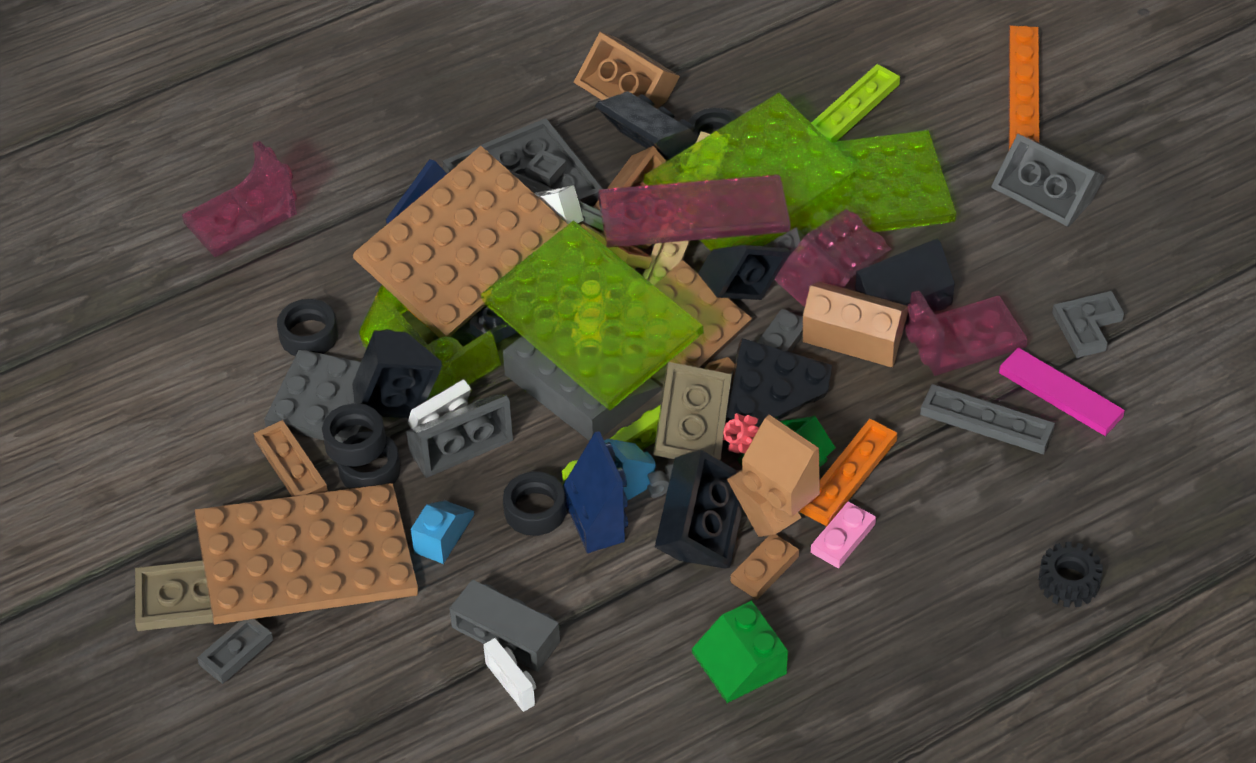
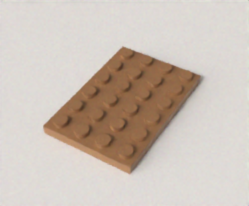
(458, 241)
(304, 553)

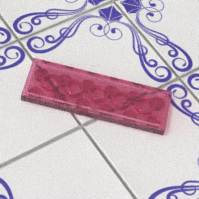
(693, 211)

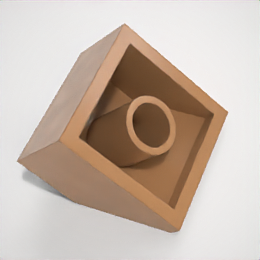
(782, 467)

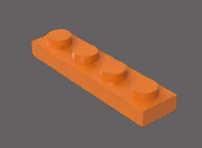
(850, 471)

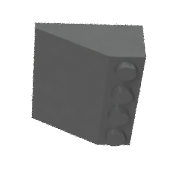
(564, 396)

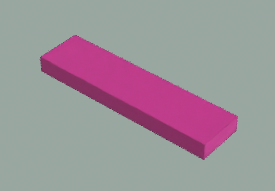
(1061, 391)

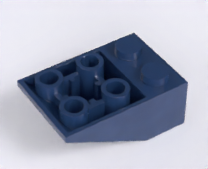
(597, 496)

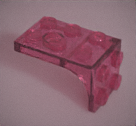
(247, 209)
(831, 255)
(962, 334)

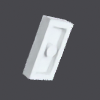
(446, 401)
(504, 667)

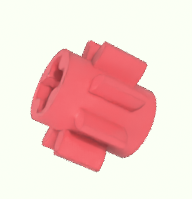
(740, 432)

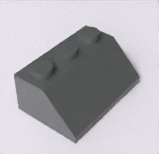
(1047, 180)
(461, 434)

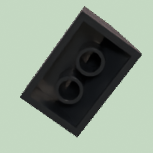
(647, 125)
(913, 270)
(395, 374)
(700, 512)

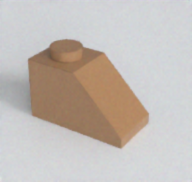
(760, 512)

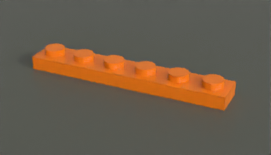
(1023, 83)

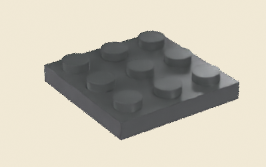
(311, 391)

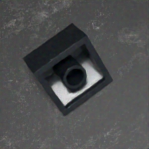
(742, 270)

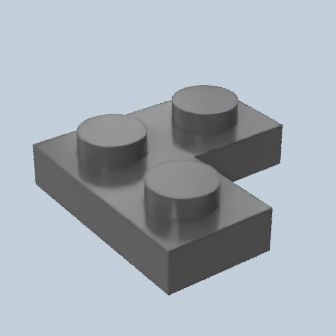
(1083, 317)

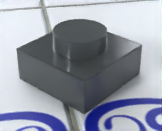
(545, 168)

